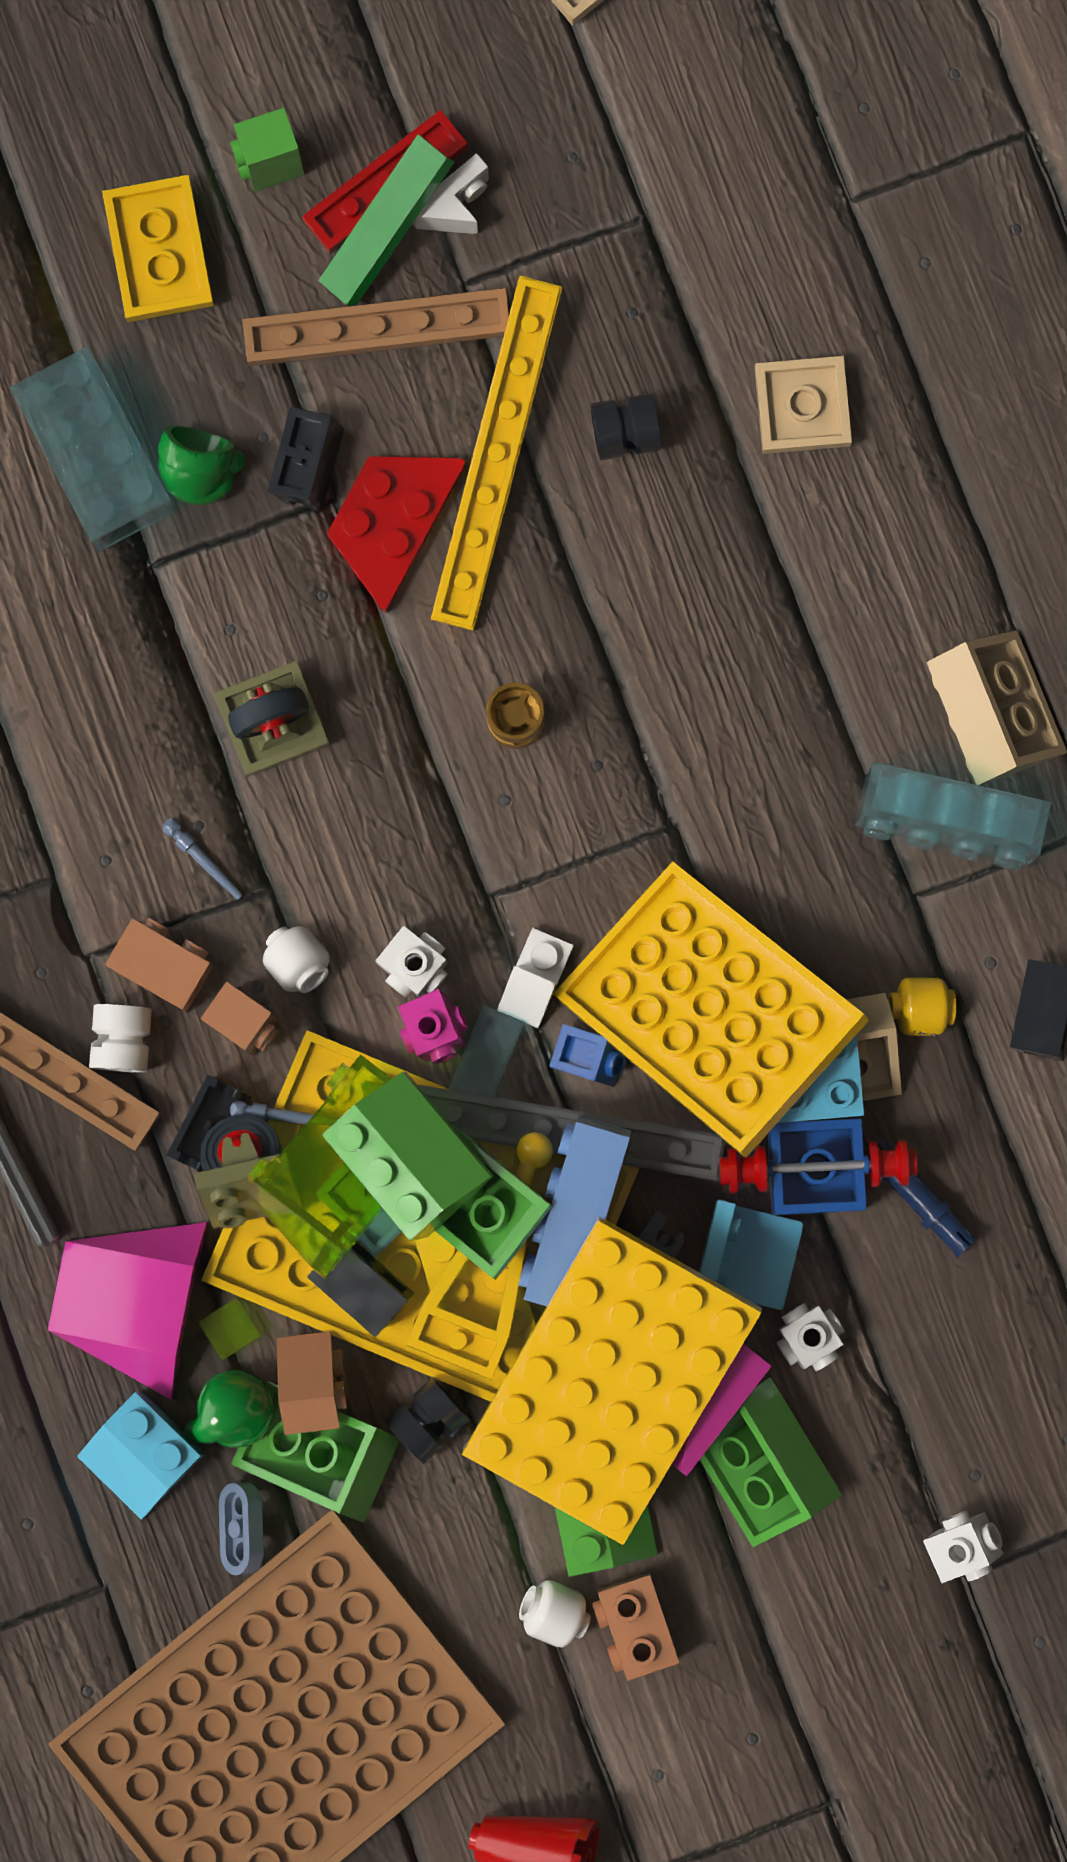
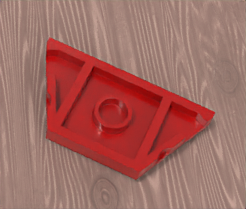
(391, 518)

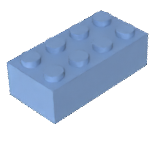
(579, 1196)

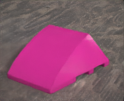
(130, 1299)

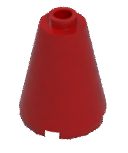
(534, 1839)

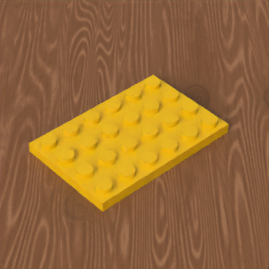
(710, 1008)
(611, 1380)

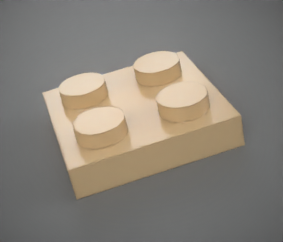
(803, 404)

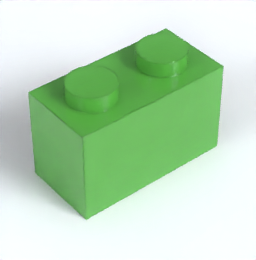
(266, 150)

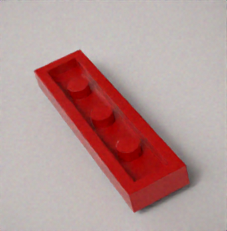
(340, 211)

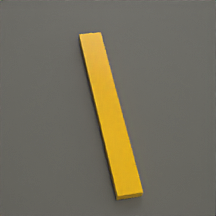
(496, 453)

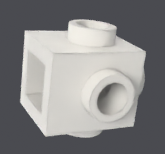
(401, 951)
(793, 1345)
(964, 1547)

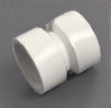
(120, 1038)

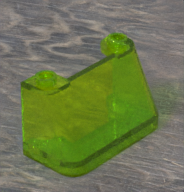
(310, 1187)

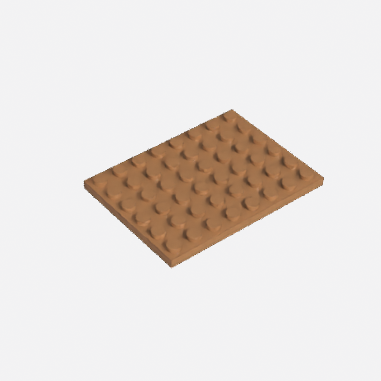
(281, 1717)

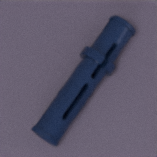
(933, 1211)

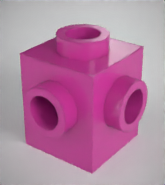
(425, 1015)

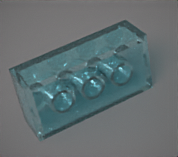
(92, 449)
(952, 815)

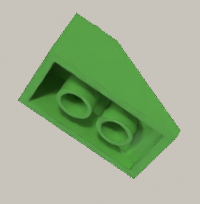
(496, 1218)
(325, 1466)

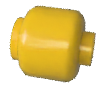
(923, 1006)

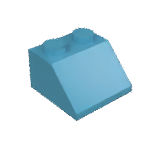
(140, 1454)

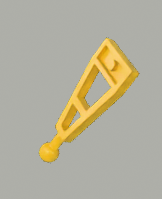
(457, 1338)

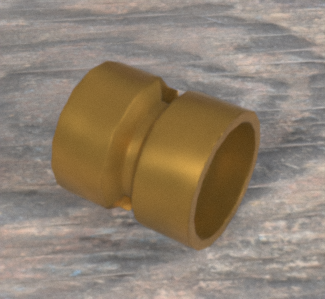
(515, 715)

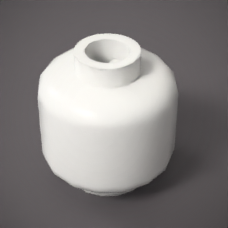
(296, 959)
(554, 1613)

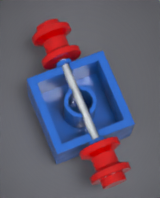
(817, 1167)

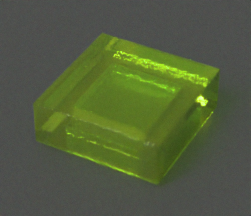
(229, 1329)

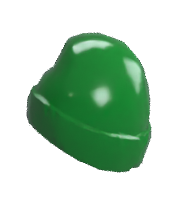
(197, 464)
(231, 1410)

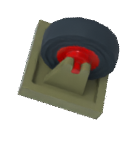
(271, 719)
(227, 1158)

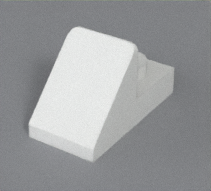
(445, 207)
(535, 977)

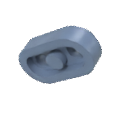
(241, 1528)

